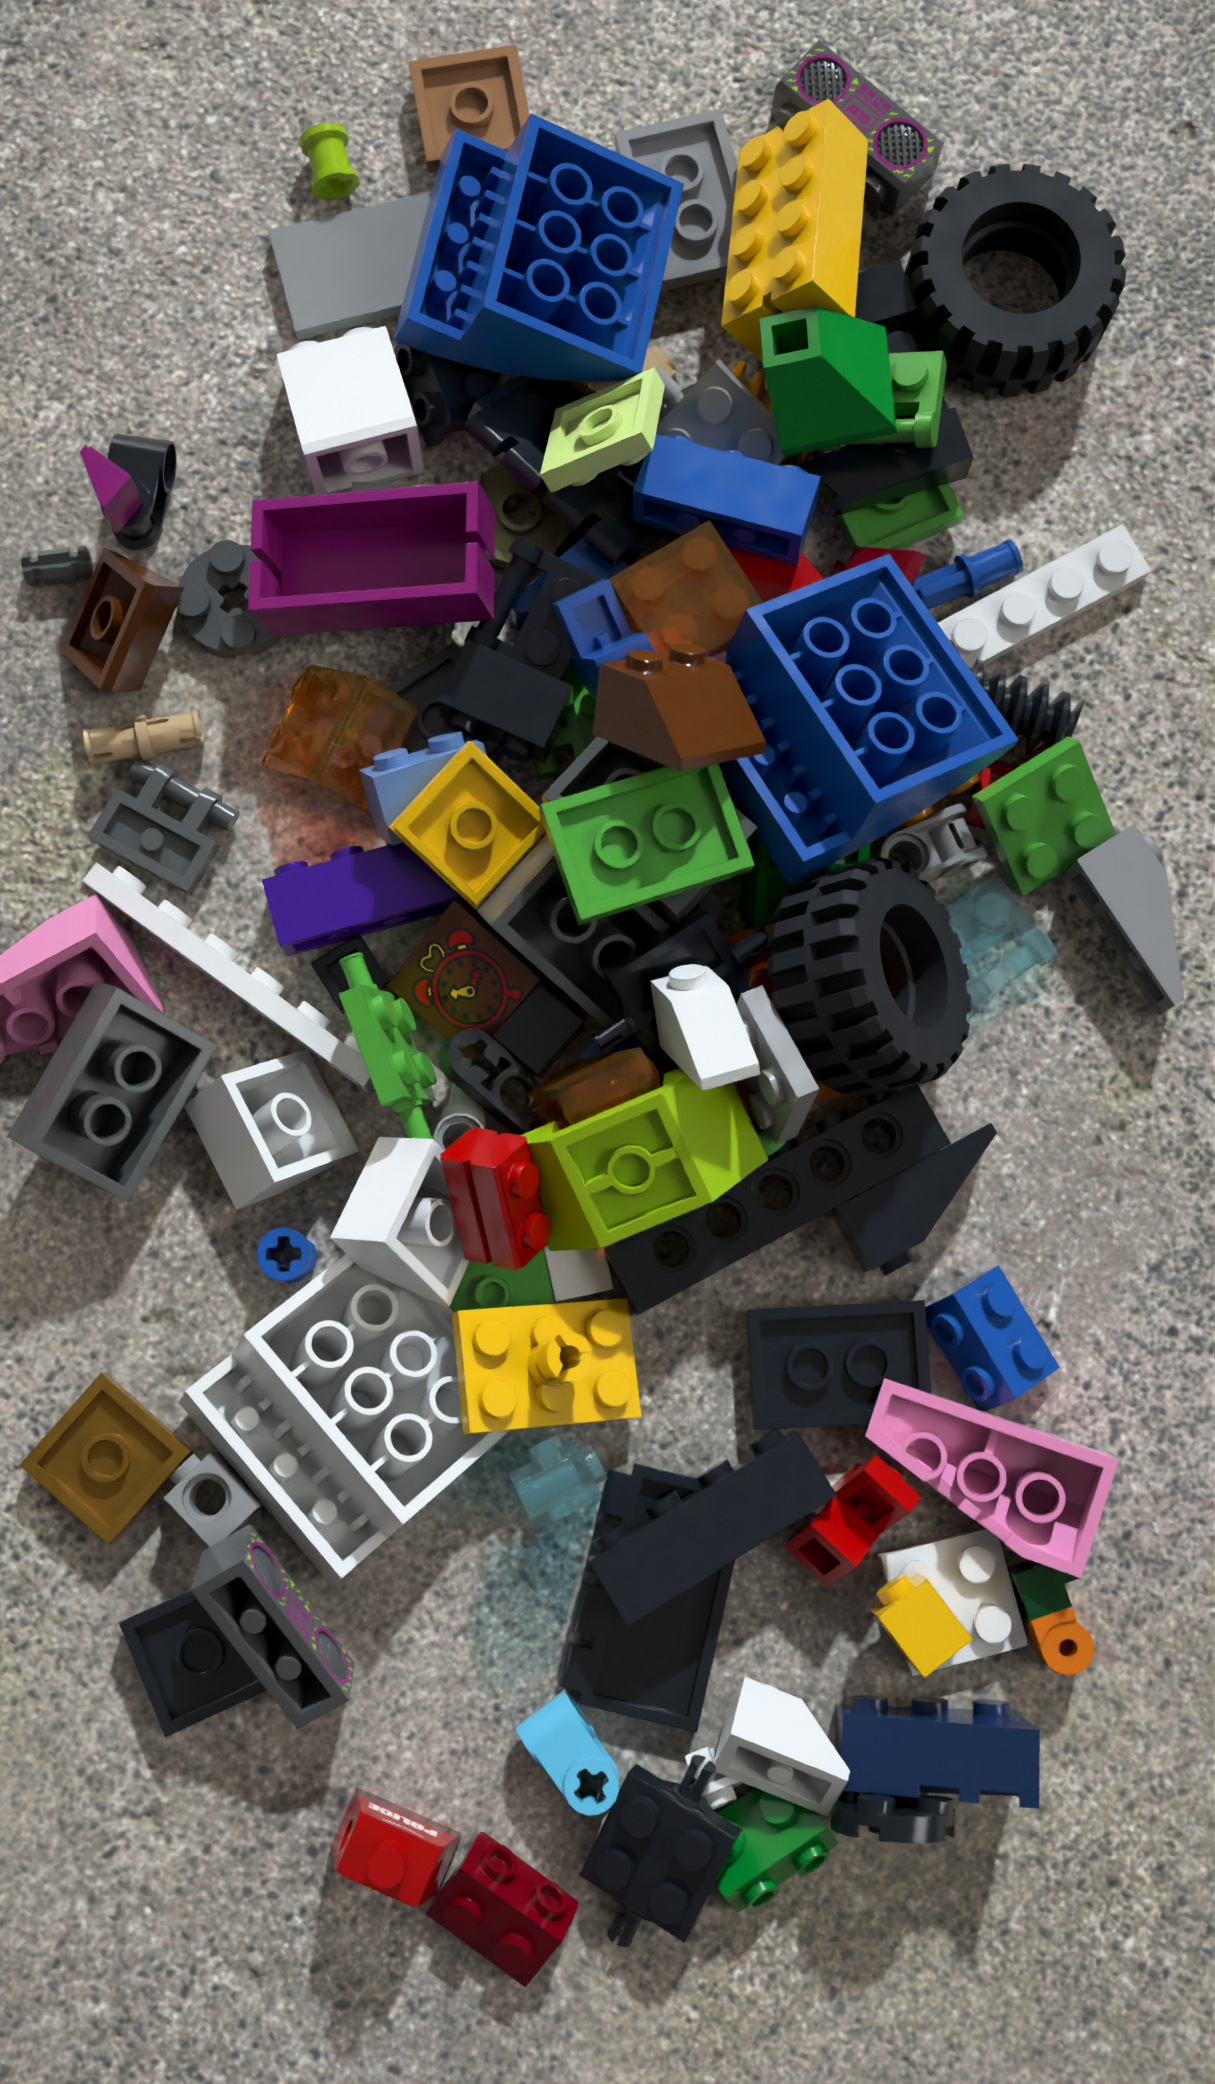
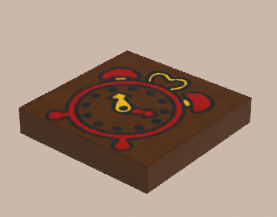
(465, 975)

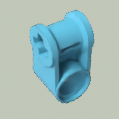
(564, 1745)

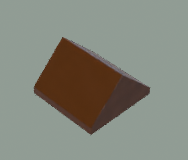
(120, 623)

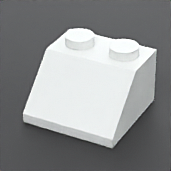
(270, 1127)
(404, 1221)

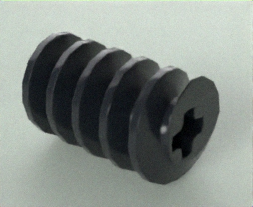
(1030, 714)

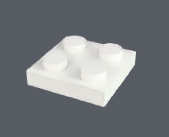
(973, 1582)

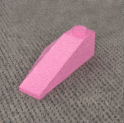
(55, 969)
(1010, 1478)

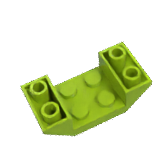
(642, 1162)

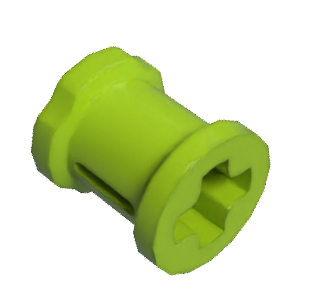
(327, 153)

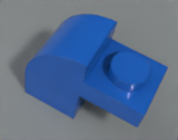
(596, 631)

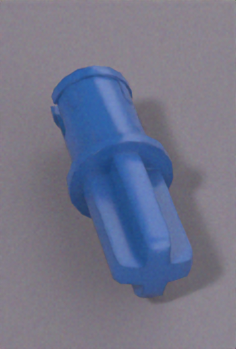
(969, 574)

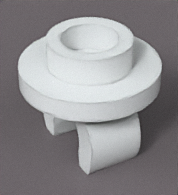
(720, 1788)

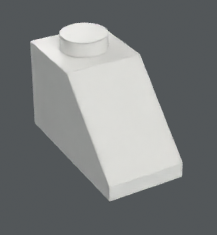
(702, 1027)
(779, 1748)

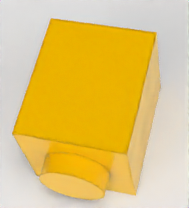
(919, 1622)

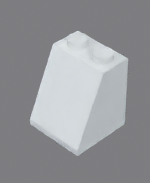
(351, 410)

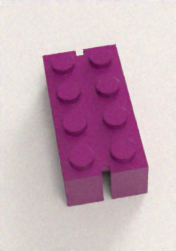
(373, 559)

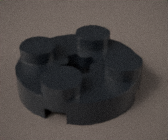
(895, 1817)

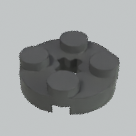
(201, 602)

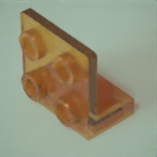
(335, 730)

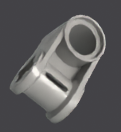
(937, 845)

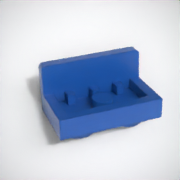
(990, 1340)

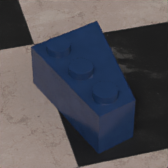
(938, 1749)

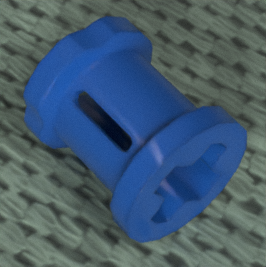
(275, 1241)

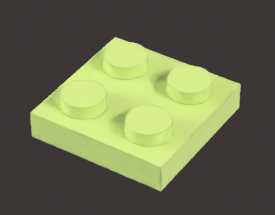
(603, 431)

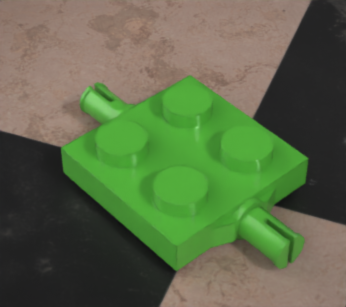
(387, 1047)

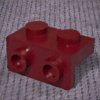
(504, 1909)

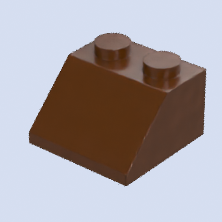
(675, 708)

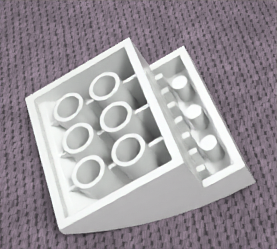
(341, 1413)

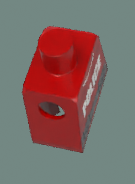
(392, 1849)

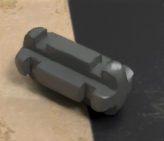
(57, 566)

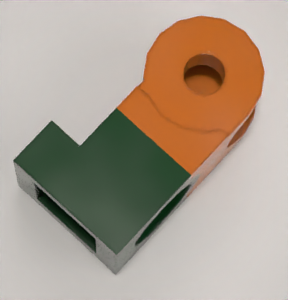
(1050, 1617)

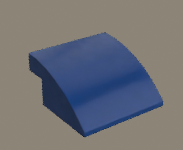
(540, 257)
(857, 713)

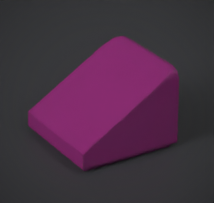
(113, 488)

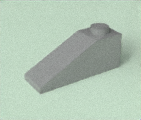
(1132, 905)

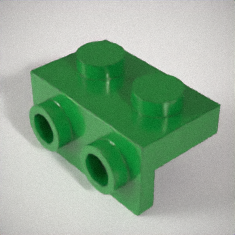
(773, 1846)

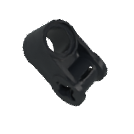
(153, 470)

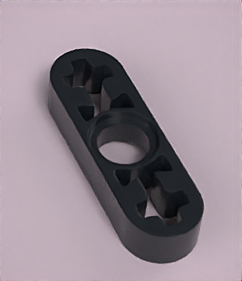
(469, 1080)

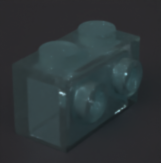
(557, 1479)

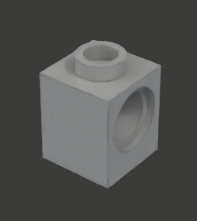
(240, 1501)

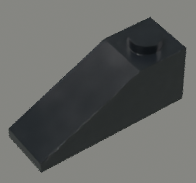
(904, 1208)

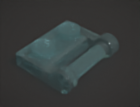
(985, 919)

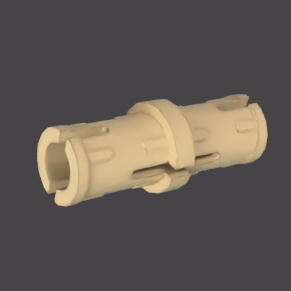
(143, 738)

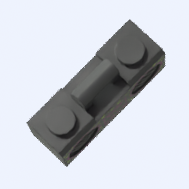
(900, 149)
(273, 1626)

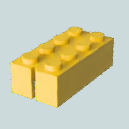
(795, 222)

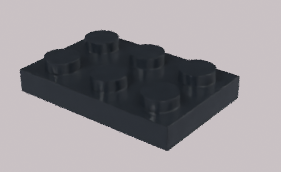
(831, 1361)

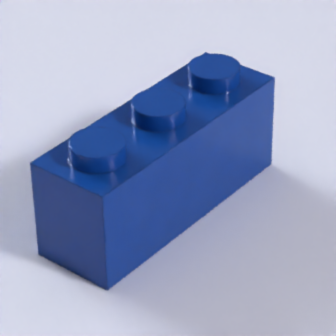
(747, 500)

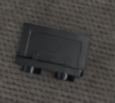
(440, 391)

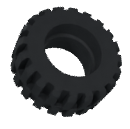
(1030, 217)
(869, 978)

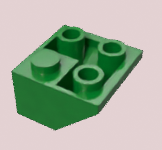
(826, 378)

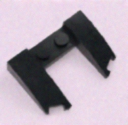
(886, 471)

